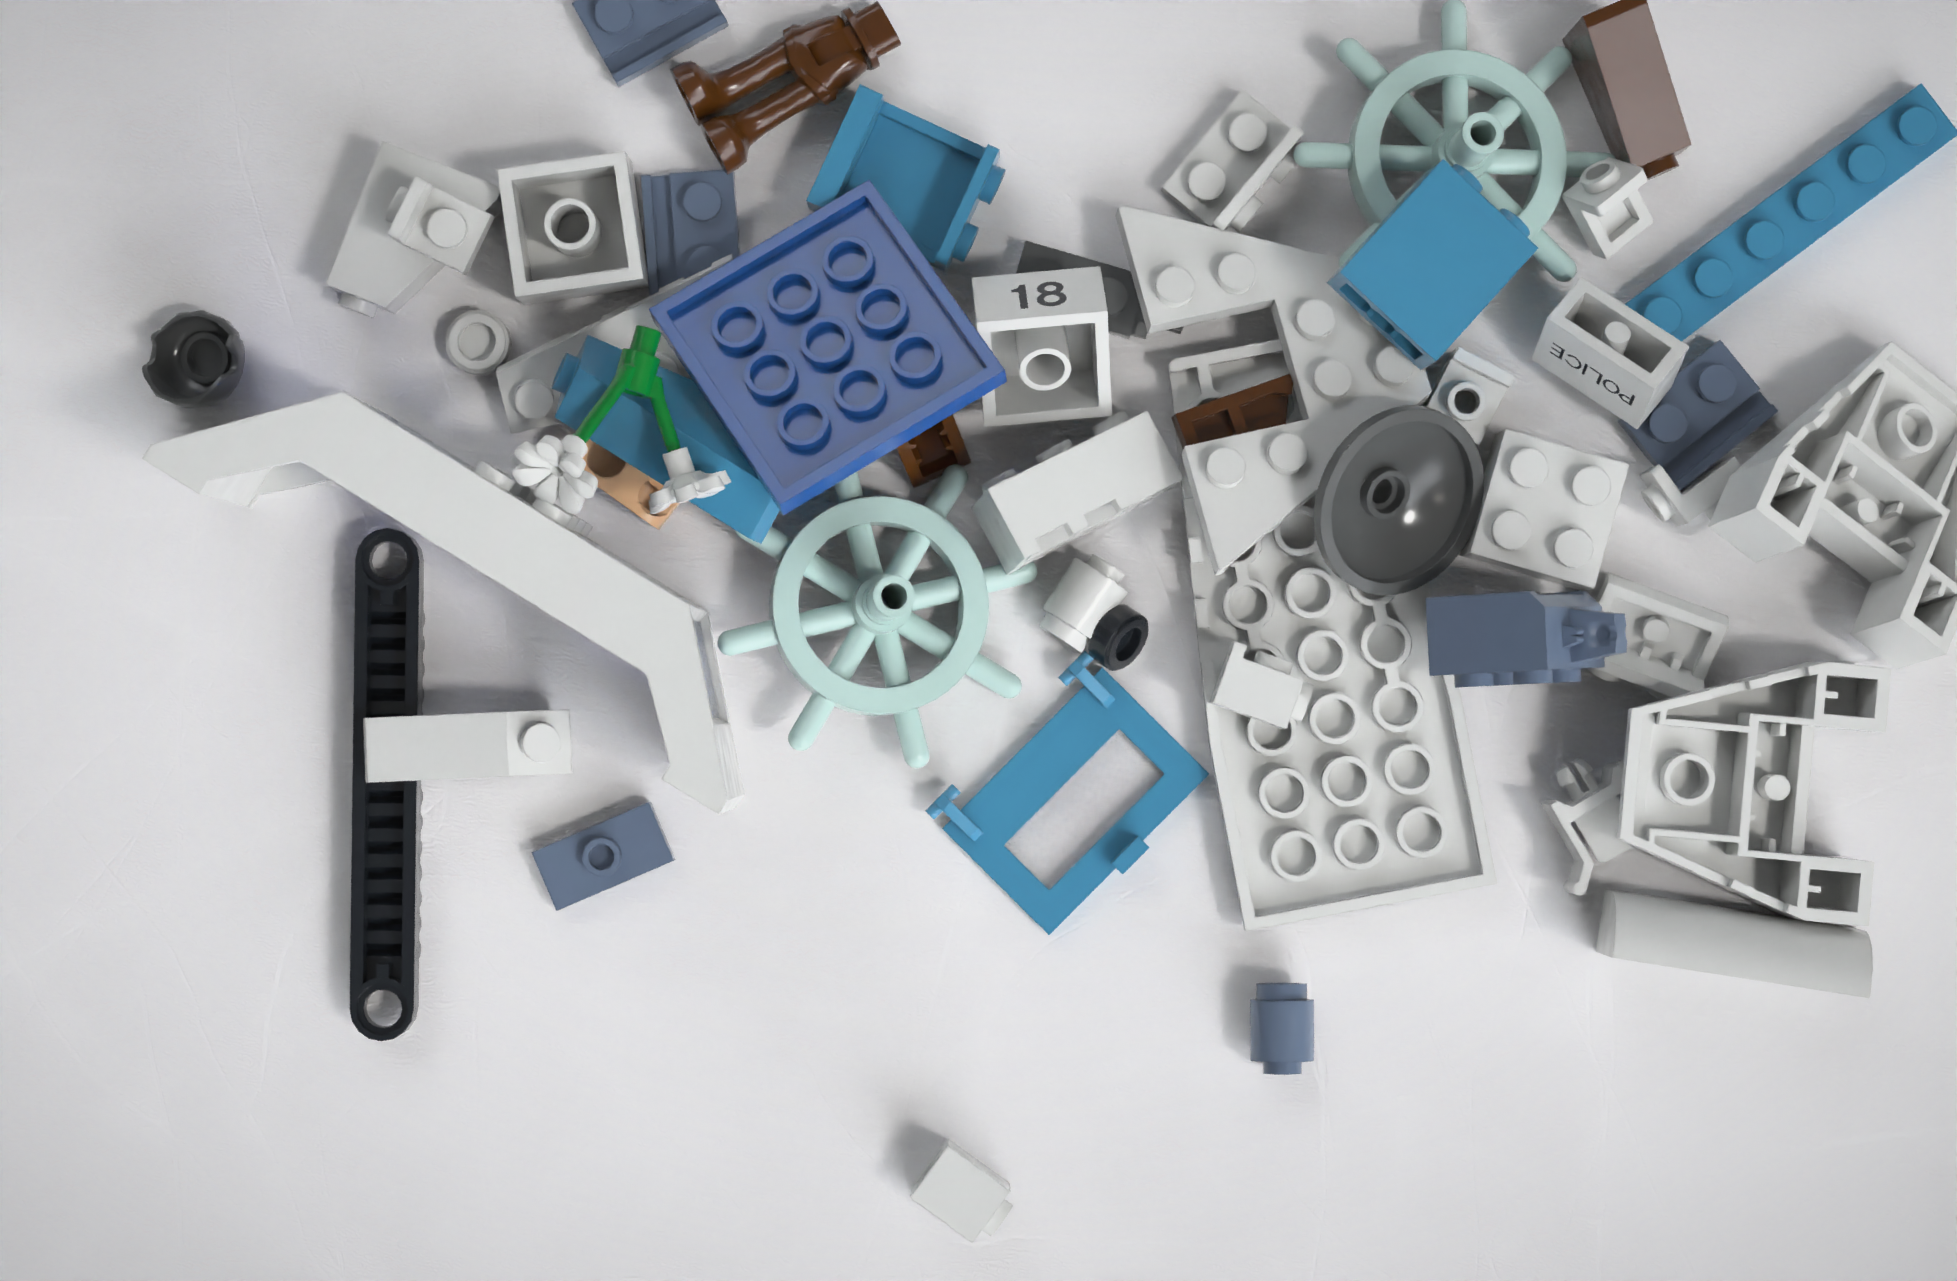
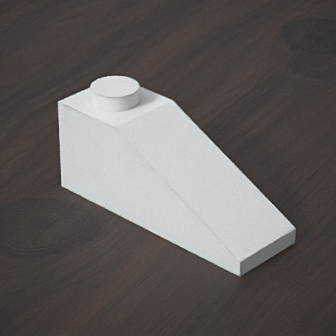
(467, 745)

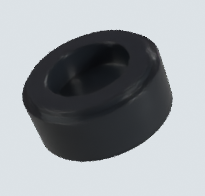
(1118, 637)

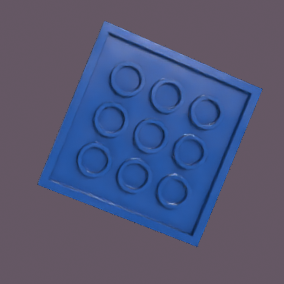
(827, 346)

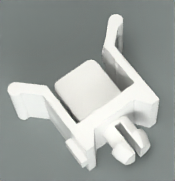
(1595, 816)

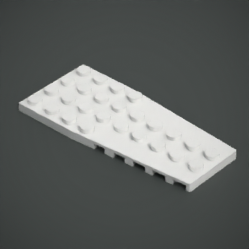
(1379, 776)

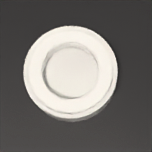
(478, 342)

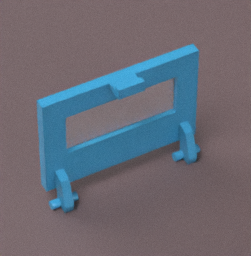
(1073, 799)

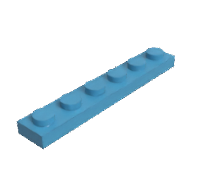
(1796, 215)

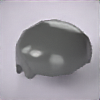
(195, 360)

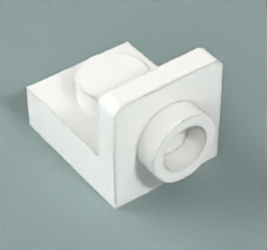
(437, 224)

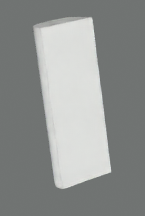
(1735, 943)

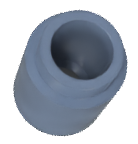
(1281, 1027)

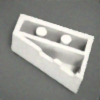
(1075, 489)

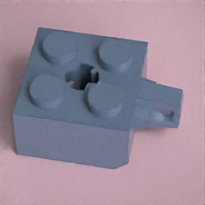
(1520, 637)

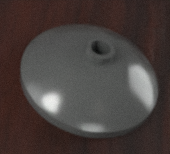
(1422, 504)

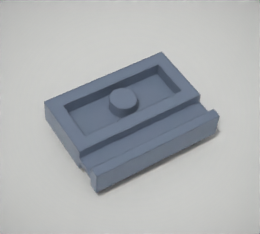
(646, 33)
(688, 223)
(1701, 416)

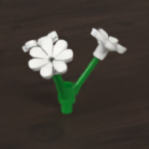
(560, 464)

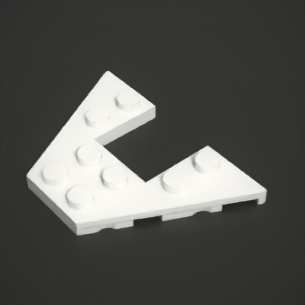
(1334, 356)

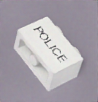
(1609, 352)

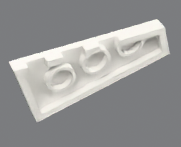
(528, 379)

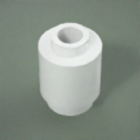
(1082, 600)

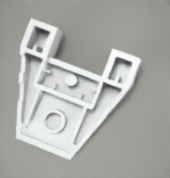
(1875, 487)
(1726, 785)

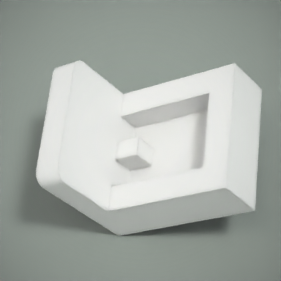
(1609, 205)
(1683, 506)

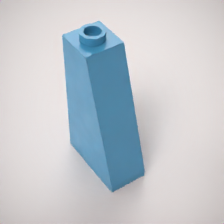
(635, 437)

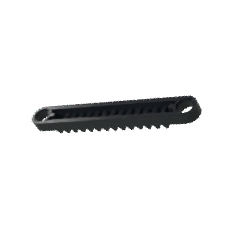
(386, 814)

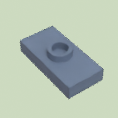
(603, 856)

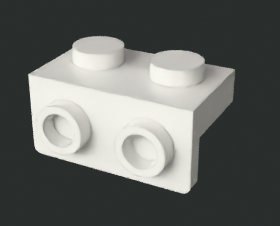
(1666, 638)

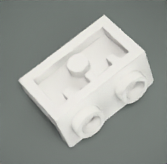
(1232, 165)

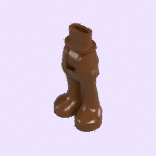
(821, 57)

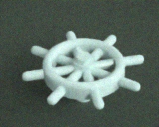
(1462, 139)
(879, 610)

